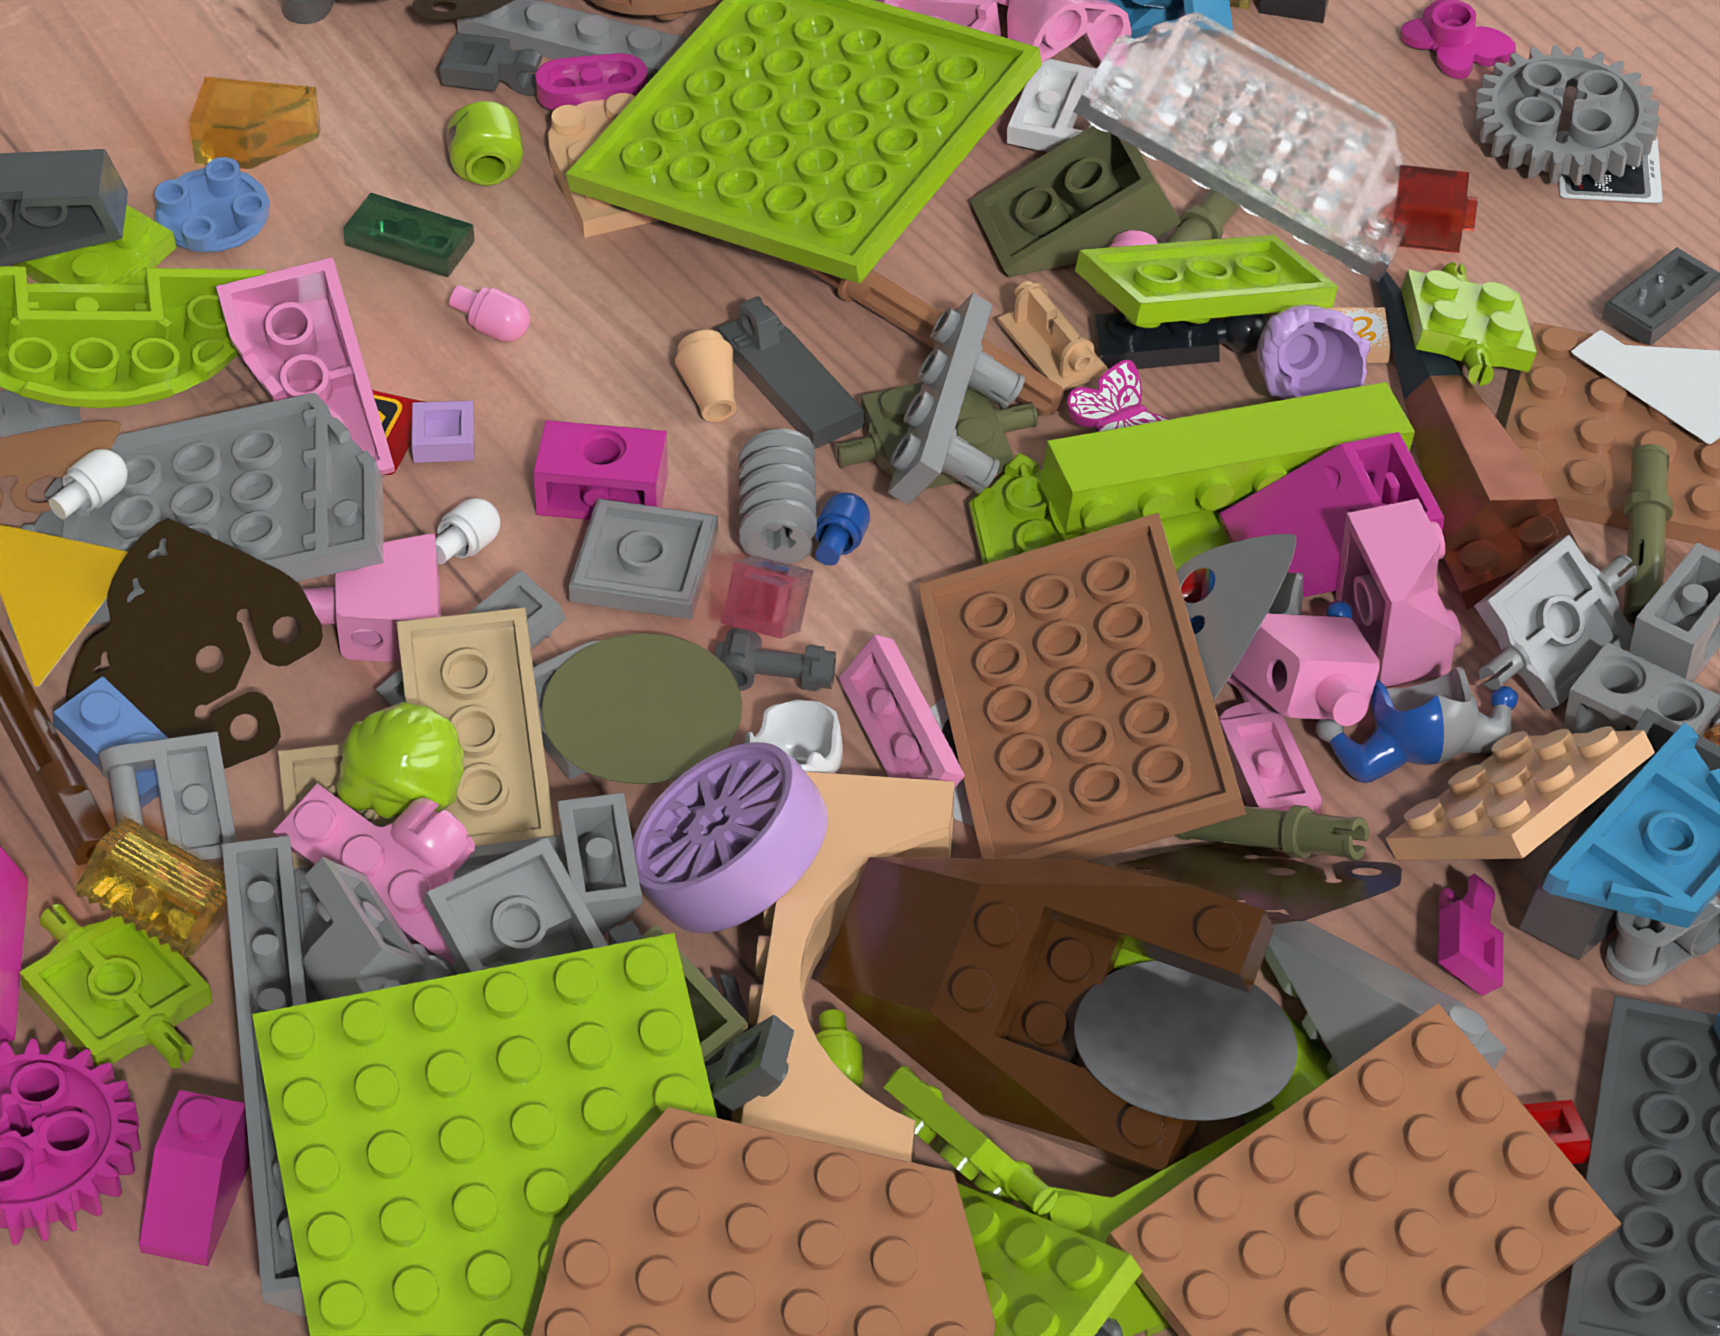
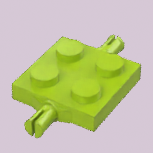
(113, 262)
(1468, 321)
(115, 989)
(967, 1147)

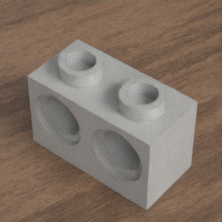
(1621, 687)

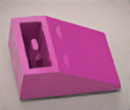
(1320, 494)

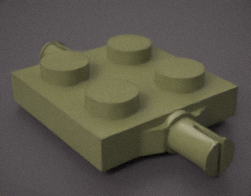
(977, 423)

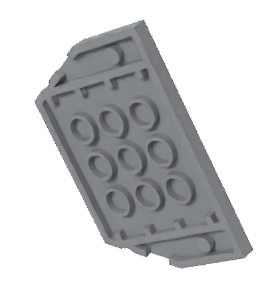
(259, 477)

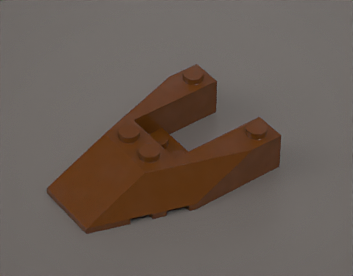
(985, 975)

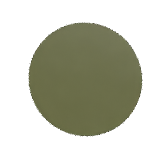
(641, 707)

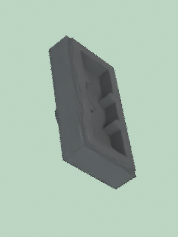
(1662, 296)

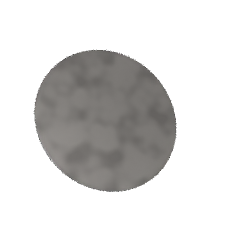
(1184, 1042)

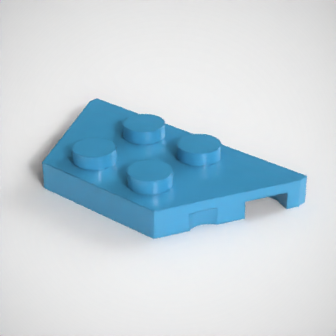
(1654, 843)

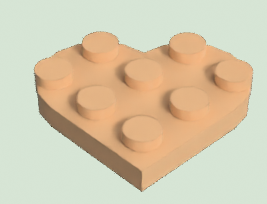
(568, 139)

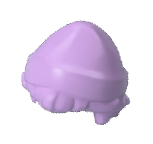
(1311, 352)

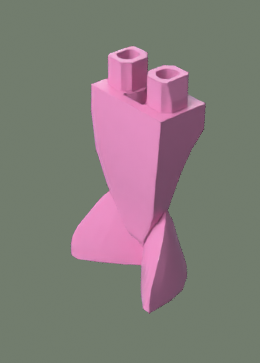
(1059, 23)

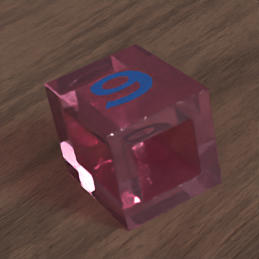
(767, 596)

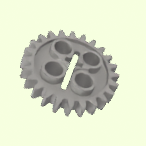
(1609, 120)

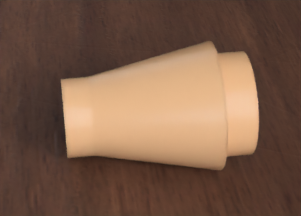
(708, 371)

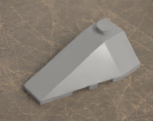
(1358, 998)

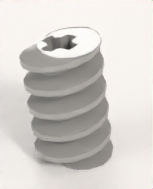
(777, 495)

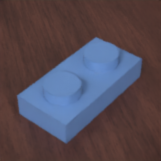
(106, 719)

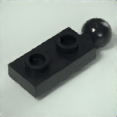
(1174, 341)

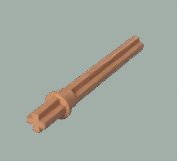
(919, 319)

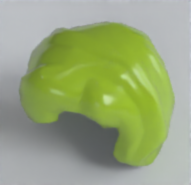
(400, 758)

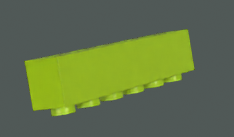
(1206, 457)

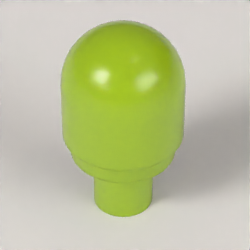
(841, 1045)

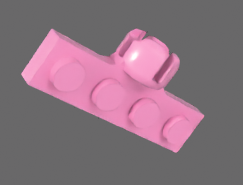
(398, 859)

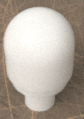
(90, 483)
(467, 529)

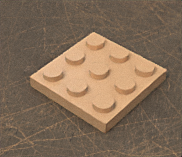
(1518, 795)

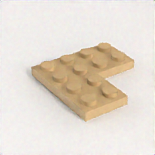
(482, 681)

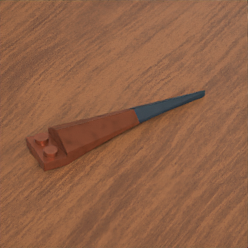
(1484, 485)

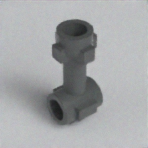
(745, 658)

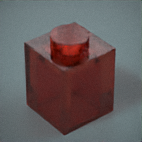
(1434, 208)

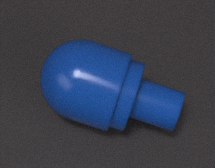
(841, 527)

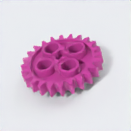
(45, 1112)

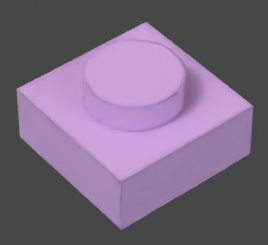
(443, 431)

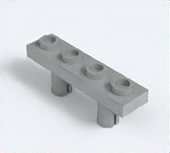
(933, 413)

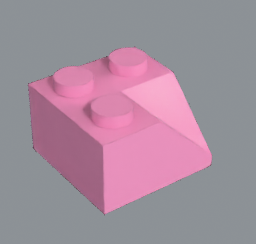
(1393, 591)

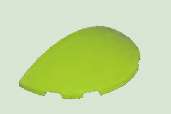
(113, 339)

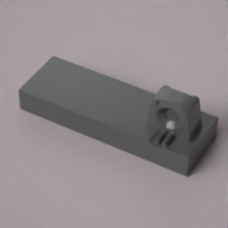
(790, 375)

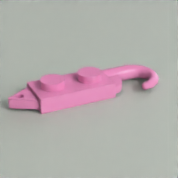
(1266, 755)

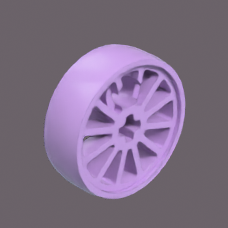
(729, 837)

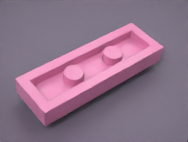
(897, 715)

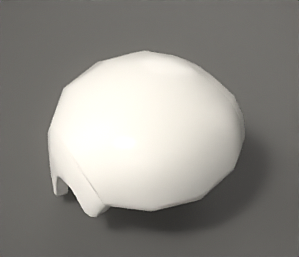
(805, 732)

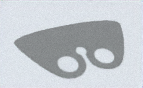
(1245, 586)

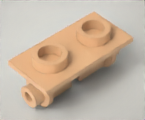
(1050, 339)

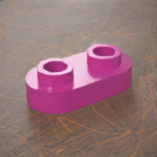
(589, 78)

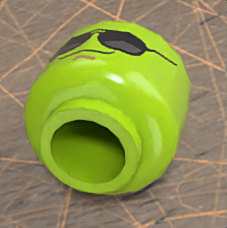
(484, 143)

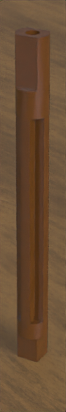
(48, 761)

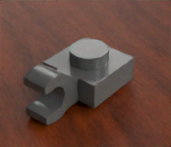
(484, 61)
(750, 1066)

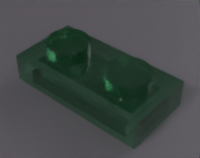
(409, 234)

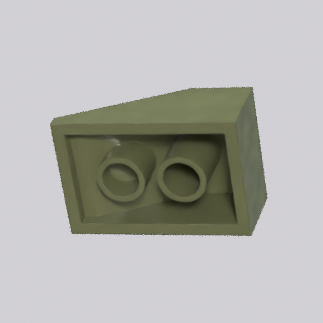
(1072, 203)

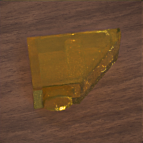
(251, 120)

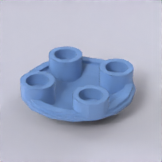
(212, 207)

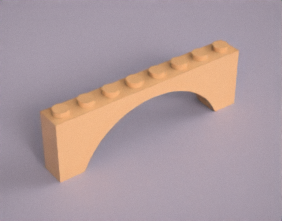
(864, 821)

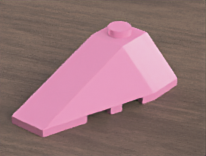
(302, 341)

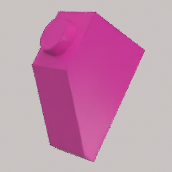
(195, 1177)

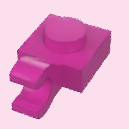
(1467, 940)

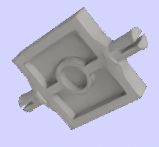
(1554, 620)

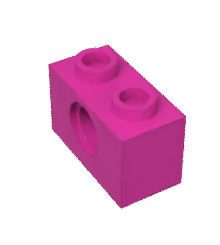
(601, 462)

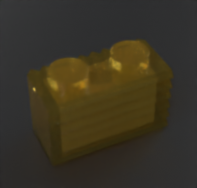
(155, 887)

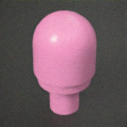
(492, 312)

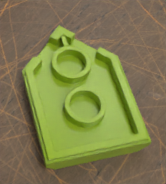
(1013, 513)

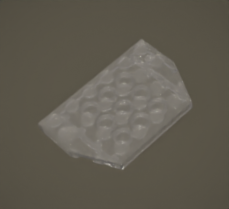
(1256, 135)

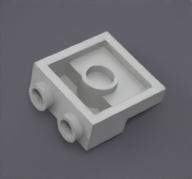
(512, 911)

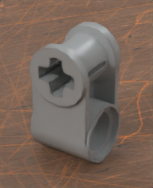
(1653, 948)

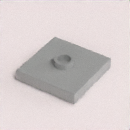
(644, 559)

